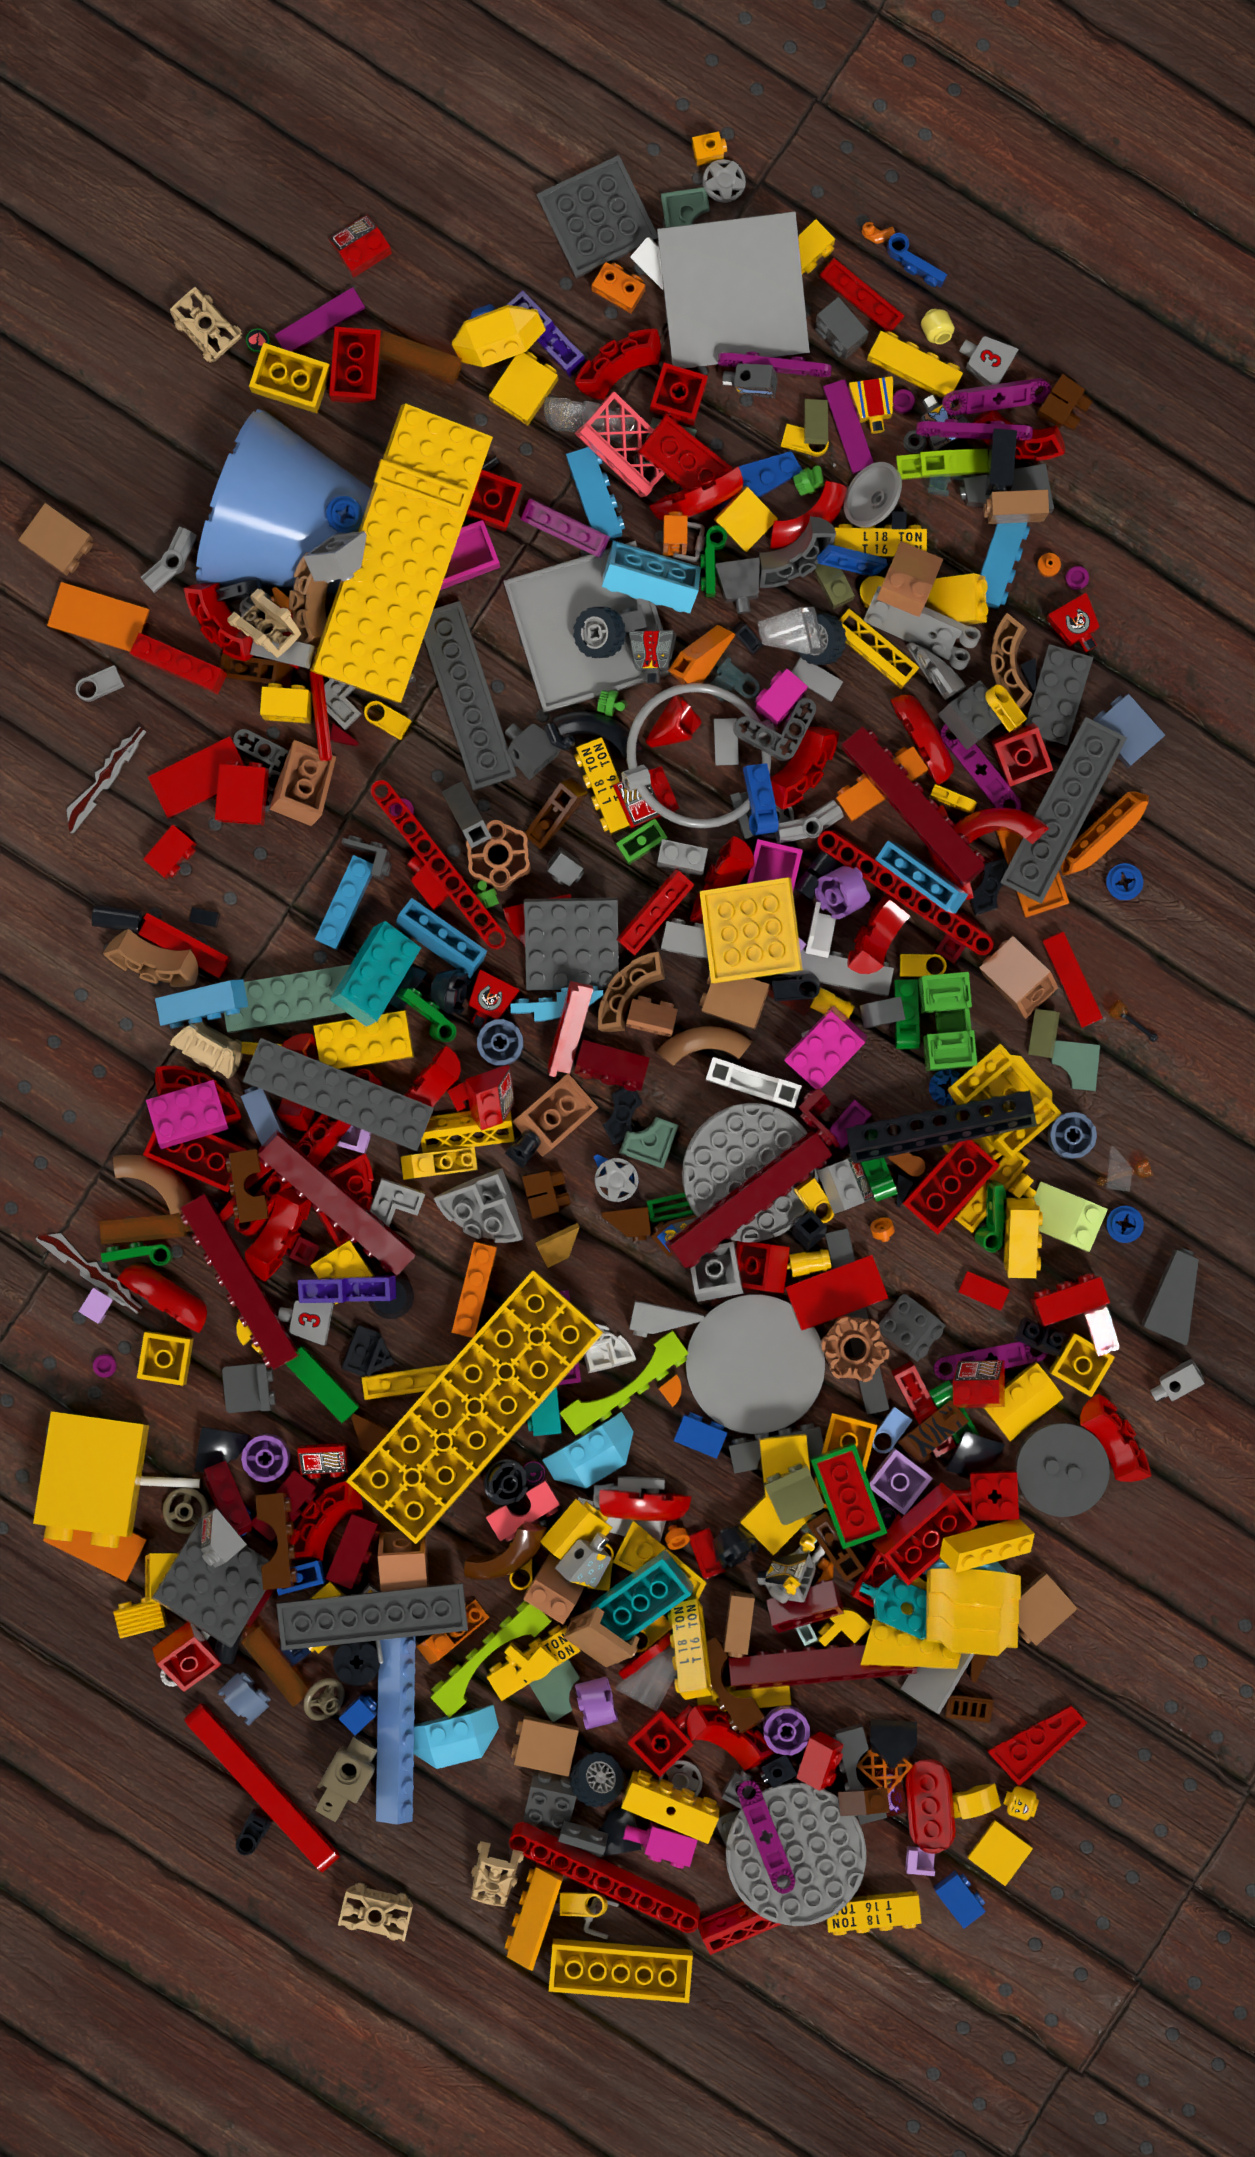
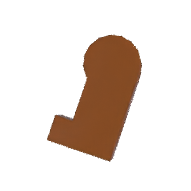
(908, 1163)

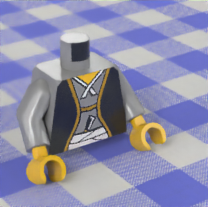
(791, 1574)

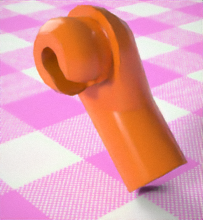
(875, 235)

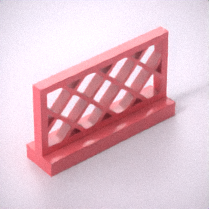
(610, 455)

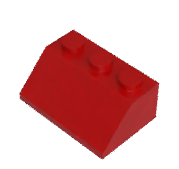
(354, 365)

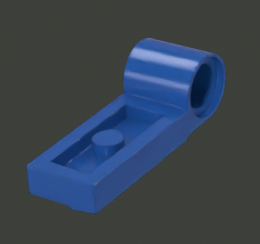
(913, 264)
(761, 799)

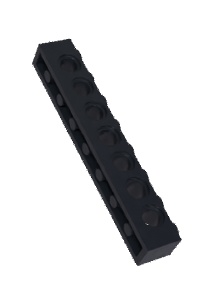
(933, 1135)

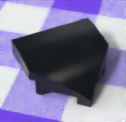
(366, 1352)
(893, 1740)

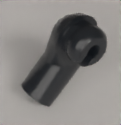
(564, 743)

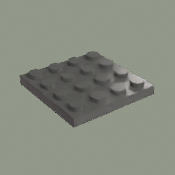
(597, 216)
(570, 942)
(212, 1597)

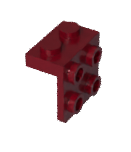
(813, 1106)

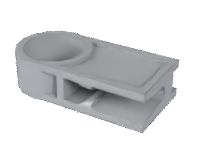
(105, 681)

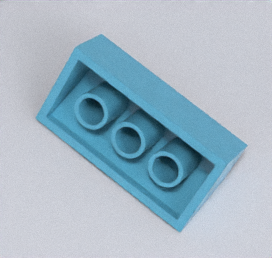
(651, 577)

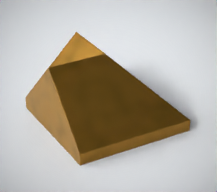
(558, 1246)

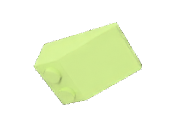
(1068, 1216)

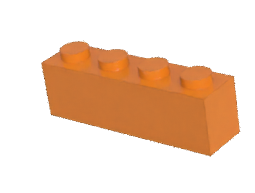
(864, 796)
(474, 1289)

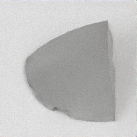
(937, 671)
(483, 1208)

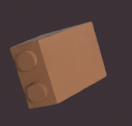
(1019, 976)
(402, 1562)
(552, 1591)

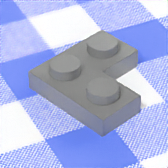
(337, 704)
(395, 1196)

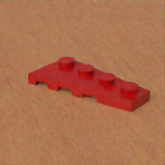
(1035, 1745)

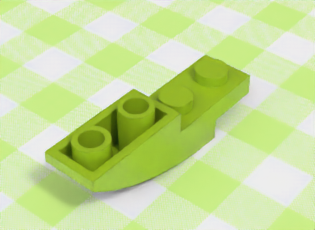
(942, 463)

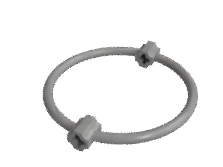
(638, 776)

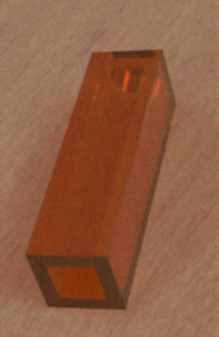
(420, 358)
(142, 1229)
(275, 1664)

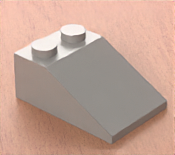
(656, 1318)

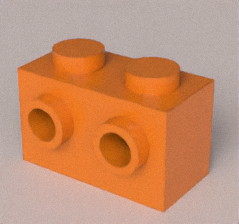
(619, 287)

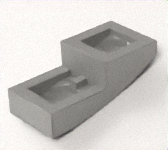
(817, 679)
(725, 742)

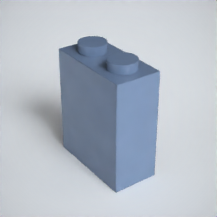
(1132, 722)
(262, 1113)

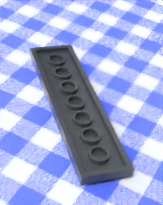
(467, 697)
(1064, 809)
(338, 1094)
(372, 1616)

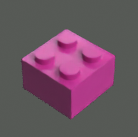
(781, 697)

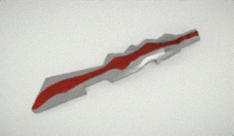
(104, 777)
(62, 1249)

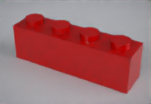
(178, 663)

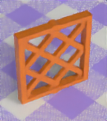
(897, 1778)

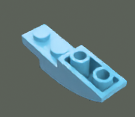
(546, 1009)

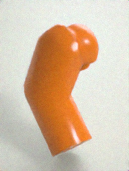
(827, 1570)

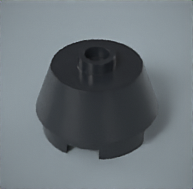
(450, 990)
(399, 1306)
(505, 1482)
(733, 1546)

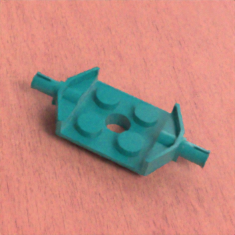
(888, 1602)

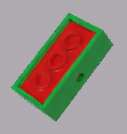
(848, 1495)

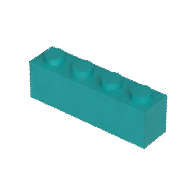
(546, 1417)

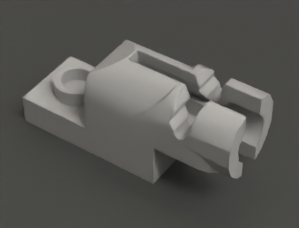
(632, 1484)

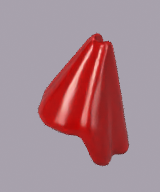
(674, 724)

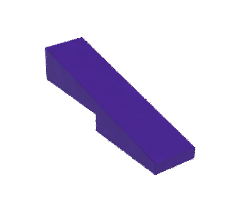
(553, 340)
(347, 1289)

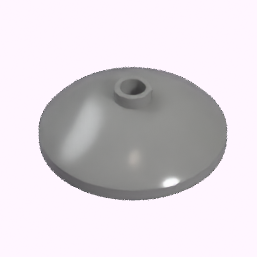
(872, 494)

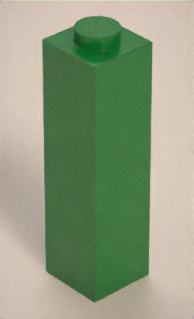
(323, 1385)

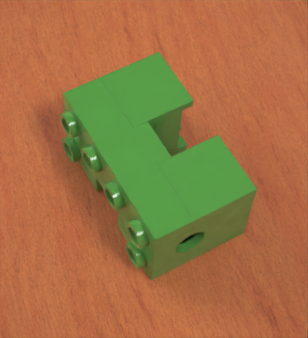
(950, 1001)

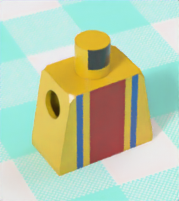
(873, 401)

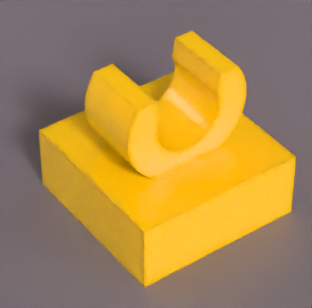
(1021, 1187)

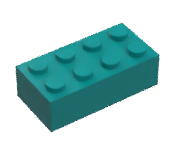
(375, 973)
(643, 1596)

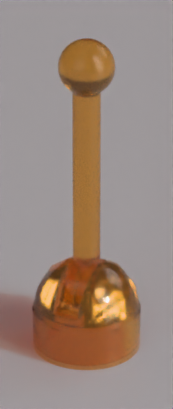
(1141, 1169)

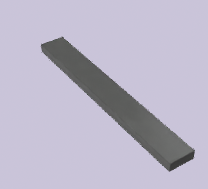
(873, 1390)

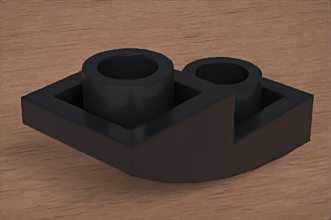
(1040, 1338)

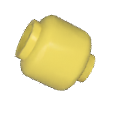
(937, 326)

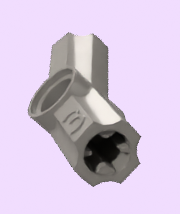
(179, 548)
(821, 819)

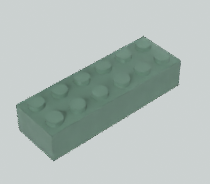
(288, 999)

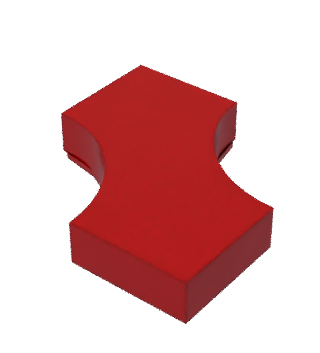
(641, 1659)

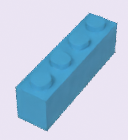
(594, 493)
(1000, 560)
(921, 877)
(345, 903)
(440, 937)
(201, 1003)

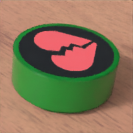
(256, 338)

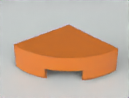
(672, 1390)

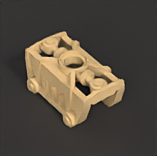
(199, 335)
(274, 617)
(209, 1048)
(483, 1877)
(378, 1901)

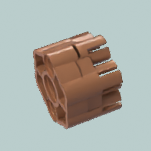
(515, 866)
(874, 1348)

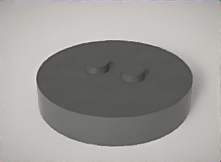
(1062, 1469)

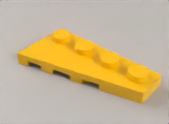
(641, 1547)
(896, 1648)

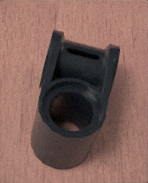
(523, 1148)
(255, 1829)

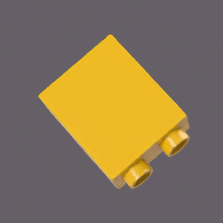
(90, 1478)

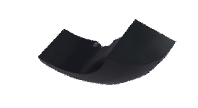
(598, 725)

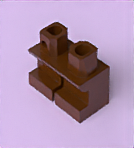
(1061, 402)
(548, 1203)

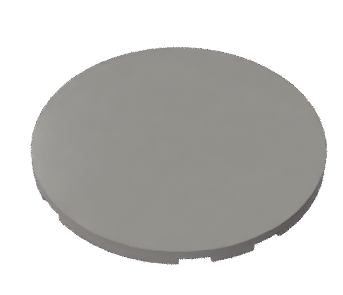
(730, 1151)
(754, 1364)
(821, 1848)

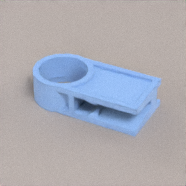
(894, 1425)

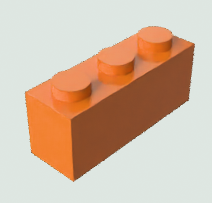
(675, 534)

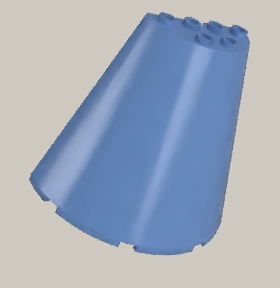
(271, 507)

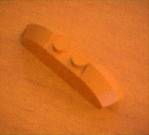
(1105, 832)

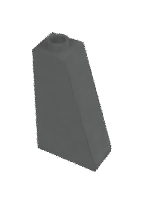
(1026, 478)
(1173, 1299)

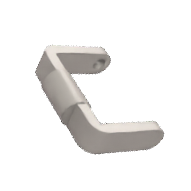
(700, 544)
(592, 1908)

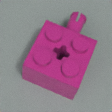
(663, 1843)

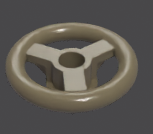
(168, 1517)
(326, 1701)

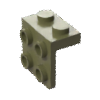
(793, 1494)

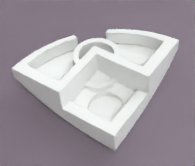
(608, 1352)

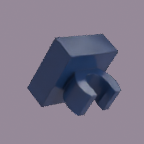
(295, 1655)

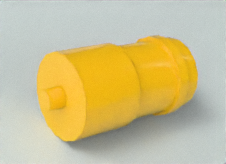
(826, 1000)
(810, 1262)

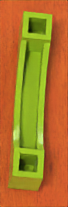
(581, 1415)
(451, 1693)

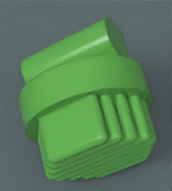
(809, 480)
(608, 702)
(487, 898)

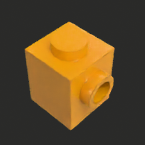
(708, 148)

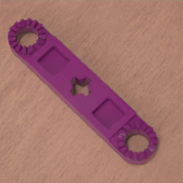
(795, 366)
(981, 398)
(953, 429)
(990, 784)
(1012, 1353)
(773, 1852)

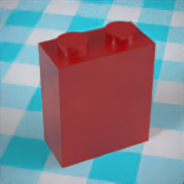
(241, 793)

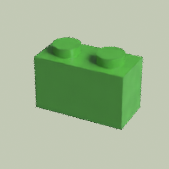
(641, 841)

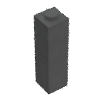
(466, 814)

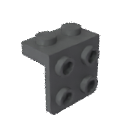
(381, 865)
(911, 1327)
(248, 1388)
(549, 1799)
(583, 1838)

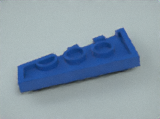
(767, 474)

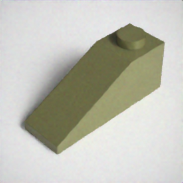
(834, 585)

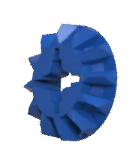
(353, 510)
(1129, 872)
(937, 1093)
(1134, 1218)

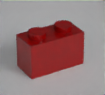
(170, 852)
(820, 1761)

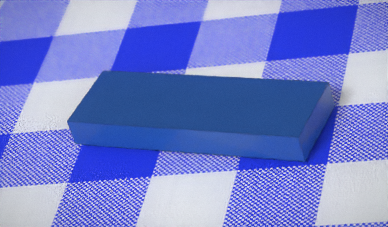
(852, 560)

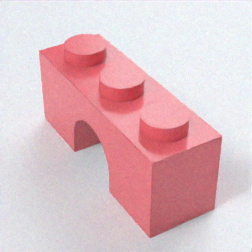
(542, 1501)

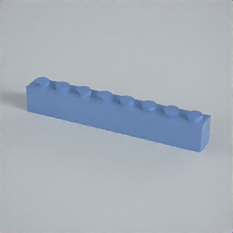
(395, 1731)

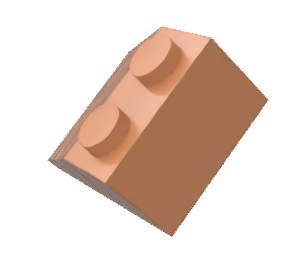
(910, 579)
(302, 784)
(652, 1017)
(556, 1113)

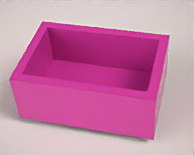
(471, 555)
(774, 862)
(825, 1048)
(187, 1114)

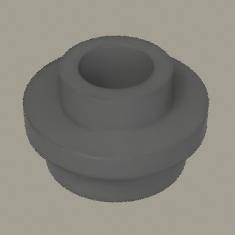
(914, 449)

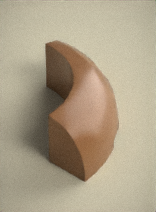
(308, 605)
(1005, 659)
(152, 962)
(625, 987)
(703, 1039)
(157, 1175)

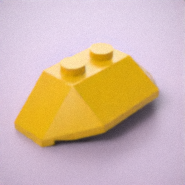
(498, 335)

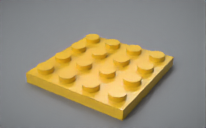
(751, 930)

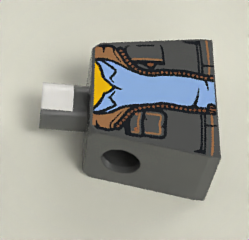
(761, 380)
(937, 414)

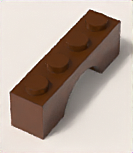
(279, 1570)
(743, 1711)

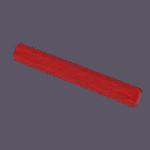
(321, 716)

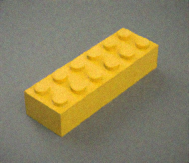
(620, 1970)

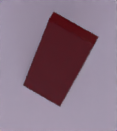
(339, 736)

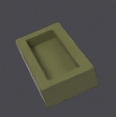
(815, 421)
(1043, 1033)

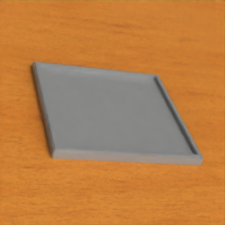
(733, 289)
(545, 614)

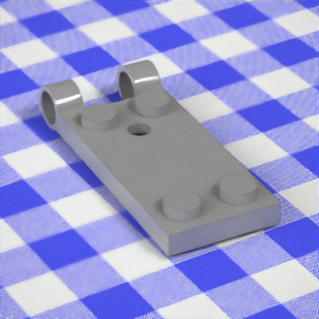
(920, 629)

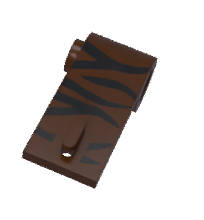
(932, 1432)

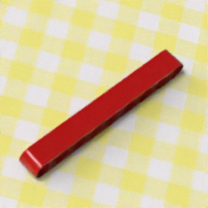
(432, 855)
(894, 890)
(318, 1149)
(262, 1787)
(612, 1885)

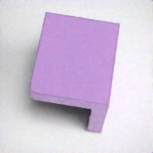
(355, 1139)
(96, 1305)
(919, 1862)

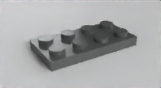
(1058, 693)

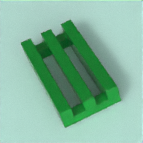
(669, 1207)

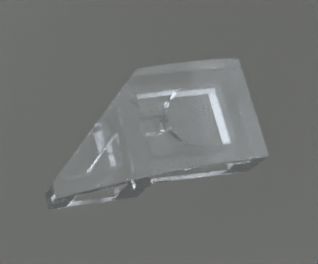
(1119, 1171)

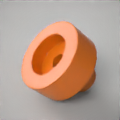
(1048, 570)
(882, 1229)
(676, 1537)

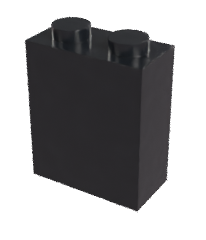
(1001, 461)

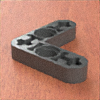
(777, 739)
(273, 759)

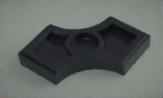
(986, 894)
(620, 1122)

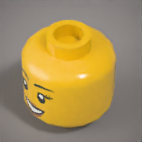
(1021, 1803)

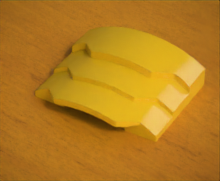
(1000, 1076)
(973, 1610)

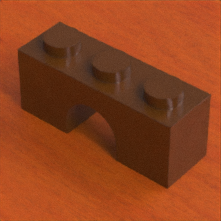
(248, 1206)

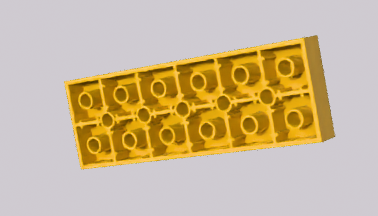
(407, 550)
(475, 1407)

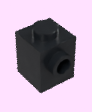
(809, 1230)
(777, 1770)

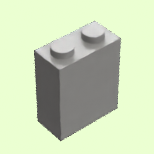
(682, 857)

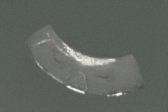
(571, 415)

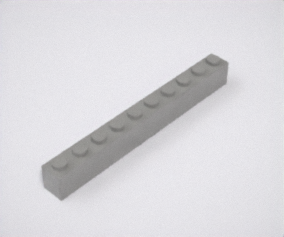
(831, 970)

